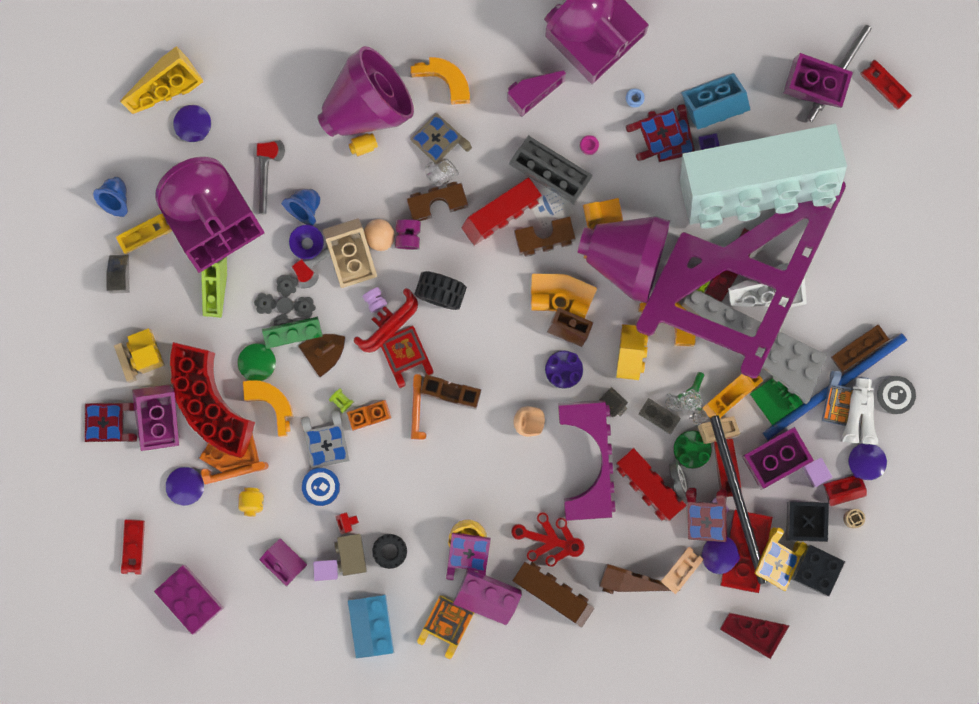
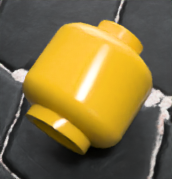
(251, 501)

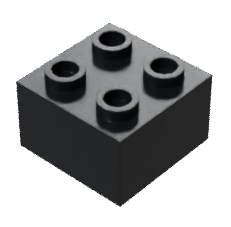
(807, 521)
(818, 570)

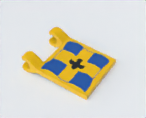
(778, 561)

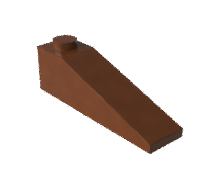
(623, 580)

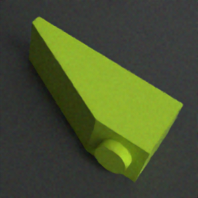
(214, 288)

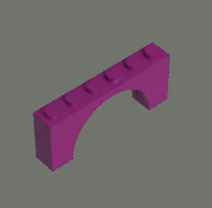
(596, 500)

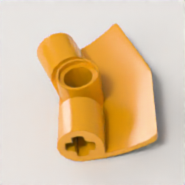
(602, 212)
(574, 292)

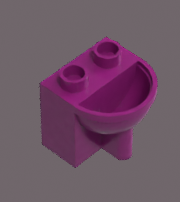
(594, 33)
(206, 211)

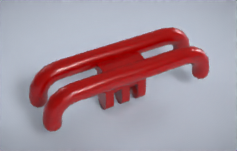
(389, 323)

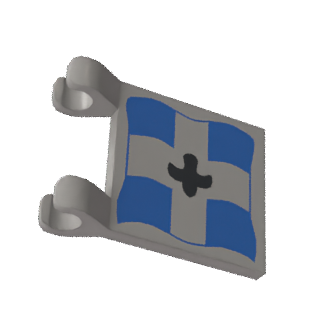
(327, 443)

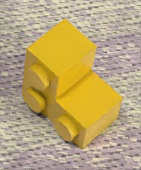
(144, 351)
(631, 353)

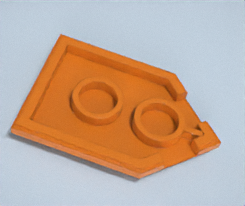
(226, 462)

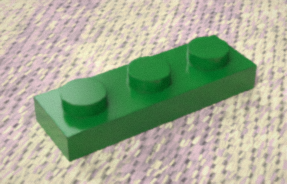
(292, 332)

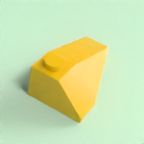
(167, 78)

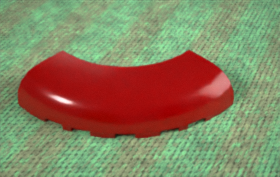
(202, 404)

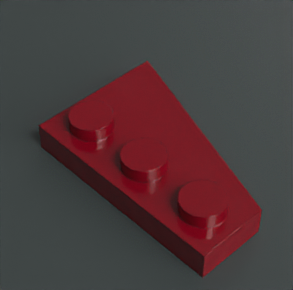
(755, 633)

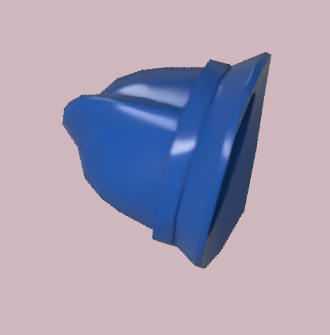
(112, 197)
(303, 205)

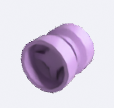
(374, 300)

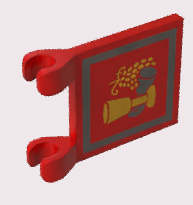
(405, 352)

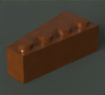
(553, 594)

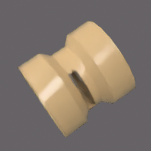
(854, 518)

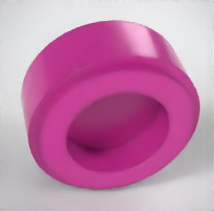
(589, 145)

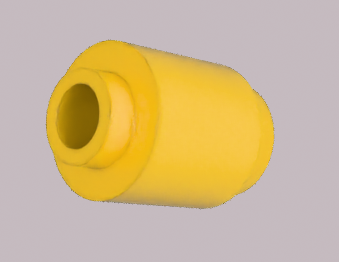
(363, 144)

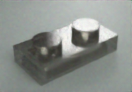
(659, 416)

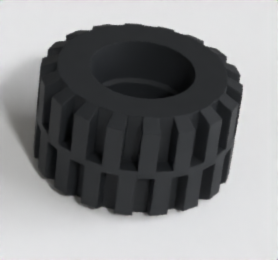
(440, 290)

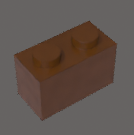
(570, 327)

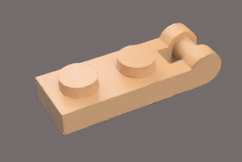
(682, 570)

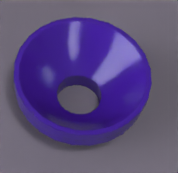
(301, 233)

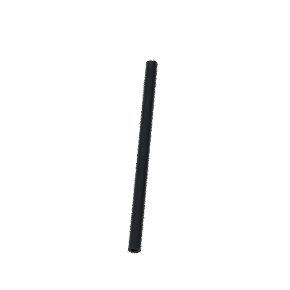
(736, 493)

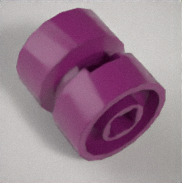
(407, 241)

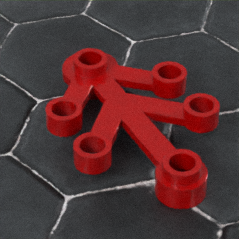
(551, 540)

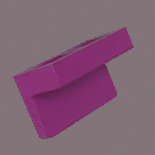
(283, 562)

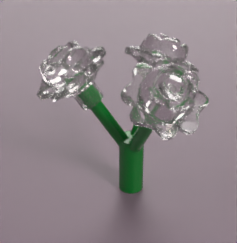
(691, 399)

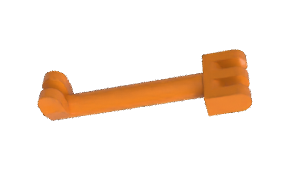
(417, 385)
(256, 467)

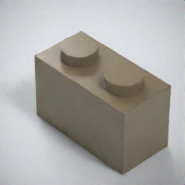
(351, 554)

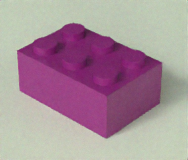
(777, 458)
(189, 599)

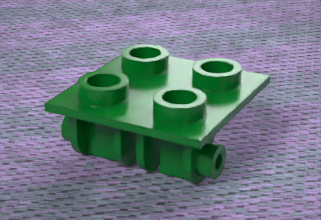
(775, 400)

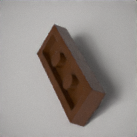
(860, 348)

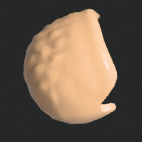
(379, 235)
(529, 421)

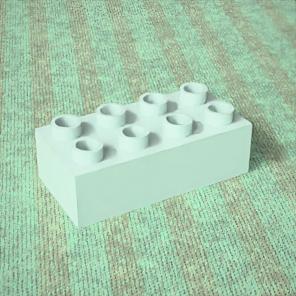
(762, 175)

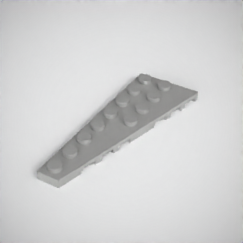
(788, 360)

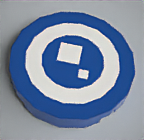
(320, 486)

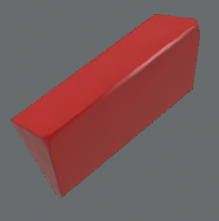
(845, 490)

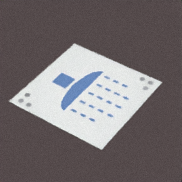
(551, 207)

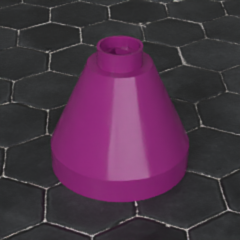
(365, 97)
(627, 253)

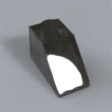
(117, 274)
(615, 401)

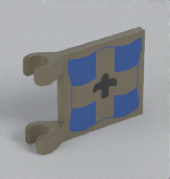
(438, 139)

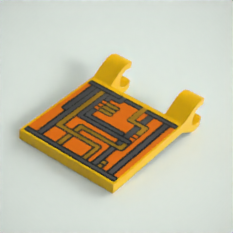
(446, 623)

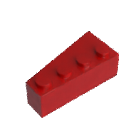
(500, 211)
(650, 485)

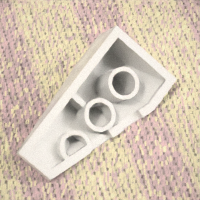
(752, 292)

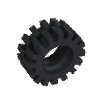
(401, 551)

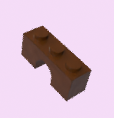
(452, 195)
(529, 242)
(450, 392)

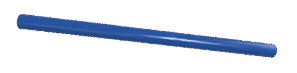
(845, 379)

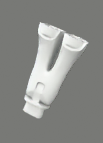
(861, 405)

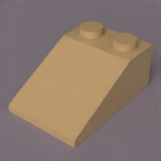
(349, 253)

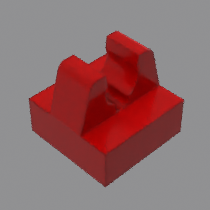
(345, 522)

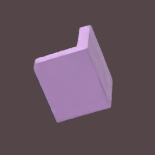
(817, 472)
(325, 570)

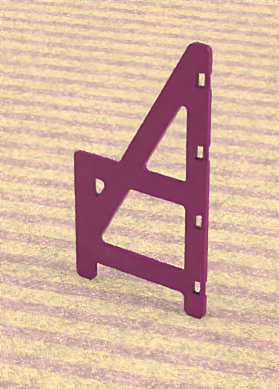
(679, 281)

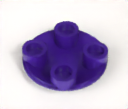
(192, 123)
(564, 369)
(867, 461)
(184, 486)
(720, 556)

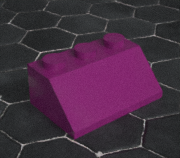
(487, 597)

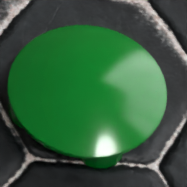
(256, 362)
(691, 450)

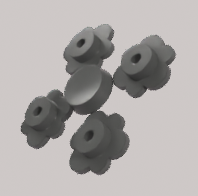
(285, 304)

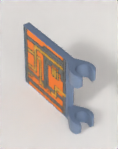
(837, 401)

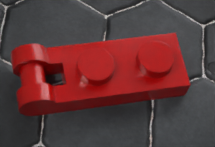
(886, 84)
(133, 546)

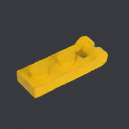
(143, 234)

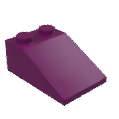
(817, 81)
(531, 91)
(156, 417)

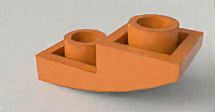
(369, 415)

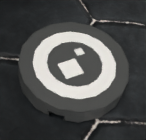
(896, 395)
(679, 479)

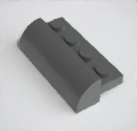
(550, 169)

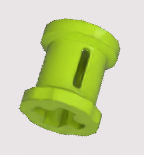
(341, 400)

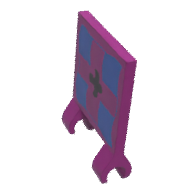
(468, 552)

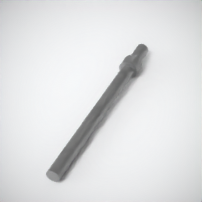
(845, 63)

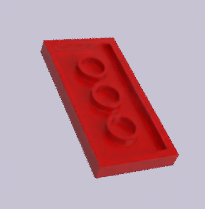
(742, 574)

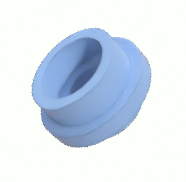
(639, 94)

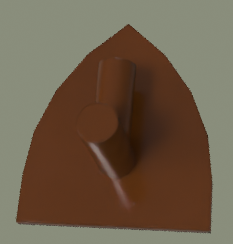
(323, 352)

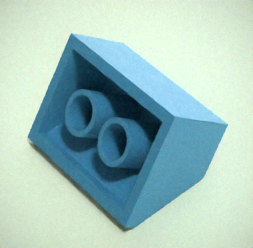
(716, 101)
(371, 626)

